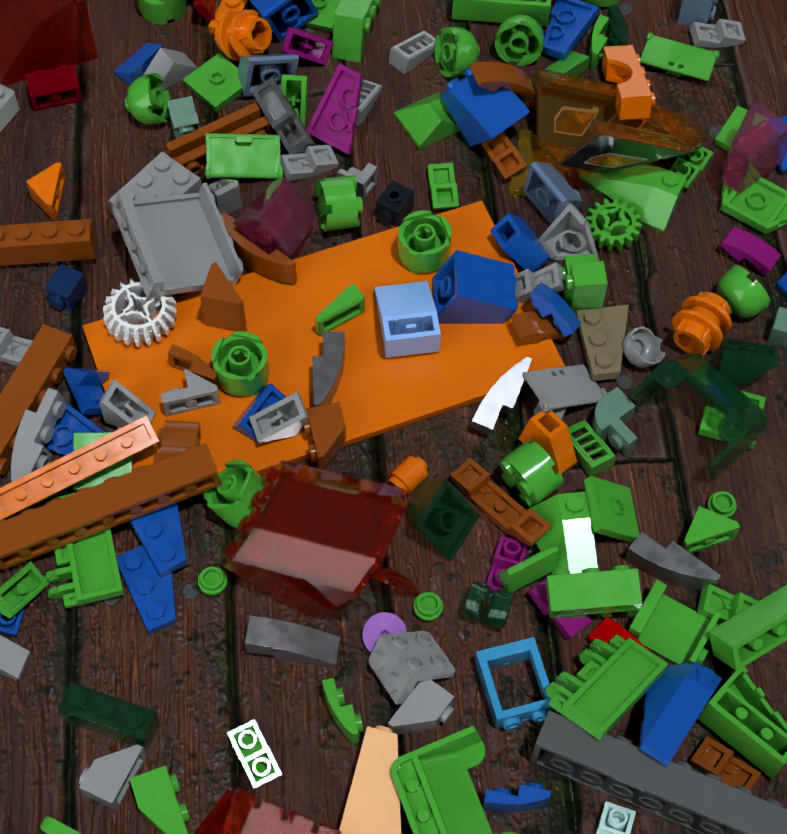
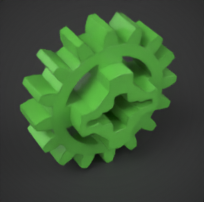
(614, 224)

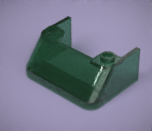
(743, 418)

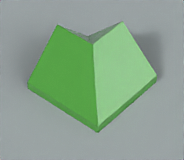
(427, 120)

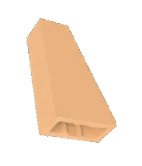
(373, 797)

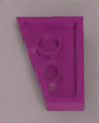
(338, 110)

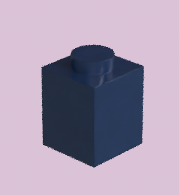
(66, 288)

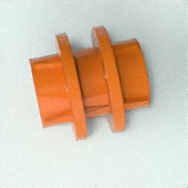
(243, 34)
(701, 323)

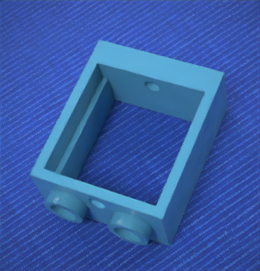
(503, 656)

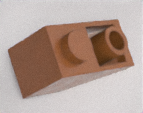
(327, 432)

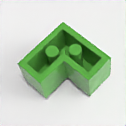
(584, 282)

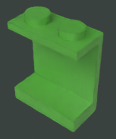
(672, 628)

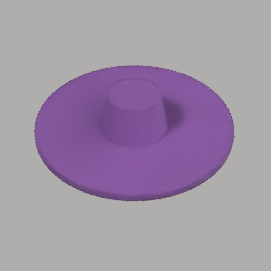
(381, 624)

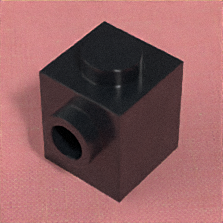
(394, 204)

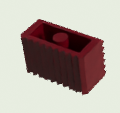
(53, 87)

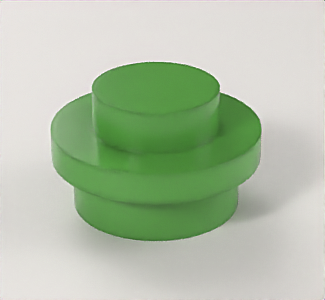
(722, 503)
(212, 581)
(428, 606)

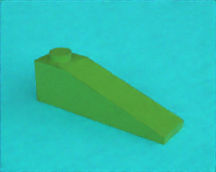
(647, 188)

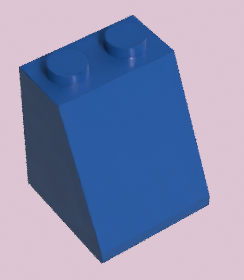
(285, 14)
(480, 111)
(474, 290)

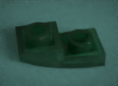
(617, 27)

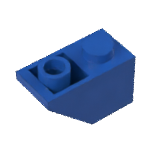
(520, 242)

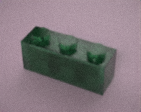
(109, 716)

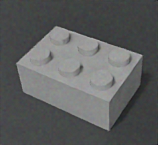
(160, 179)

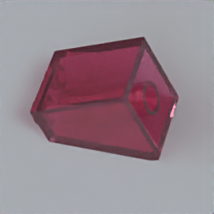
(756, 147)
(277, 219)

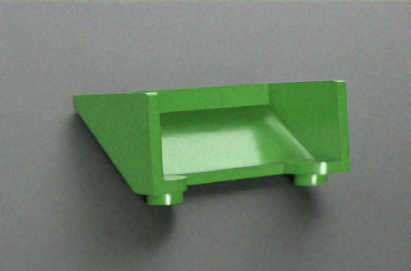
(439, 788)

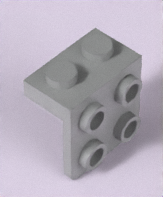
(408, 658)

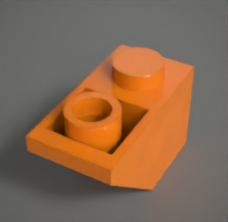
(553, 437)

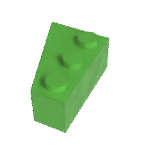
(352, 28)
(594, 592)
(748, 723)

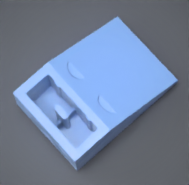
(408, 319)

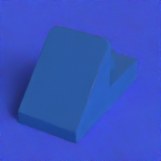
(86, 388)

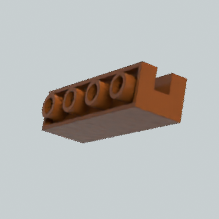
(191, 148)

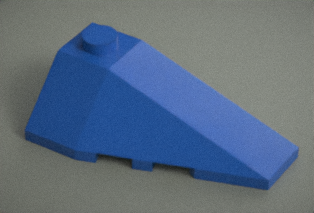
(674, 707)

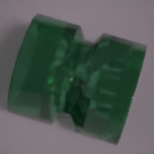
(498, 608)

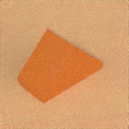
(47, 189)

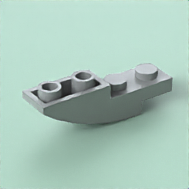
(34, 433)

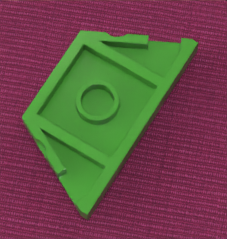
(759, 206)

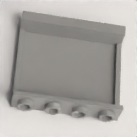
(176, 241)

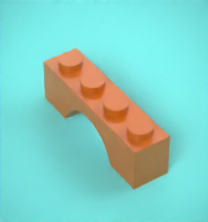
(633, 92)

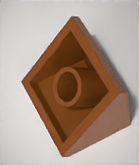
(221, 302)

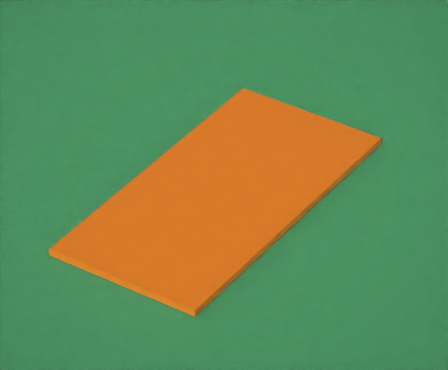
(373, 391)

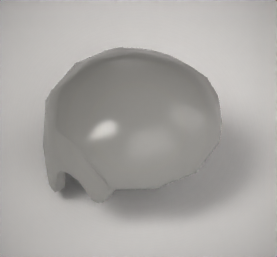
(642, 347)

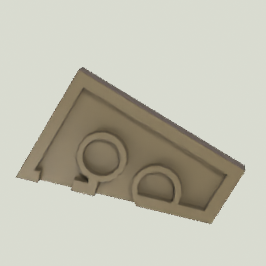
(602, 339)

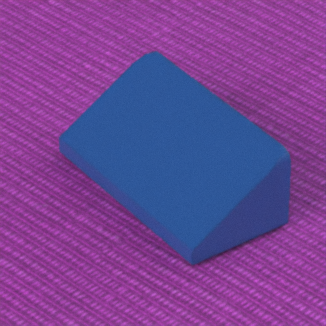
(137, 63)
(266, 397)

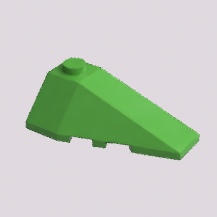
(570, 531)

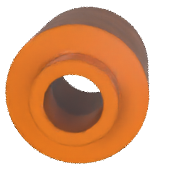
(409, 474)

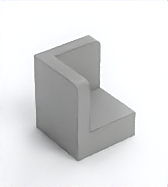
(365, 180)

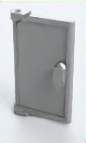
(564, 387)

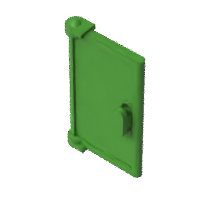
(682, 57)
(243, 160)

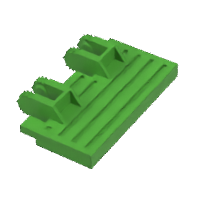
(91, 567)
(607, 685)

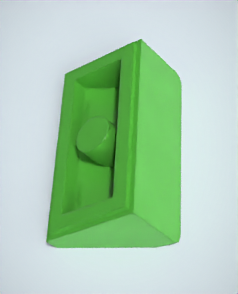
(572, 65)
(529, 569)
(21, 589)

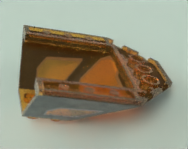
(584, 132)

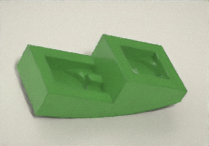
(598, 41)
(442, 186)
(716, 599)

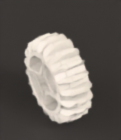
(132, 323)

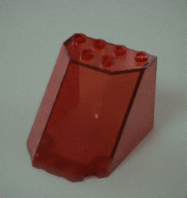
(315, 535)

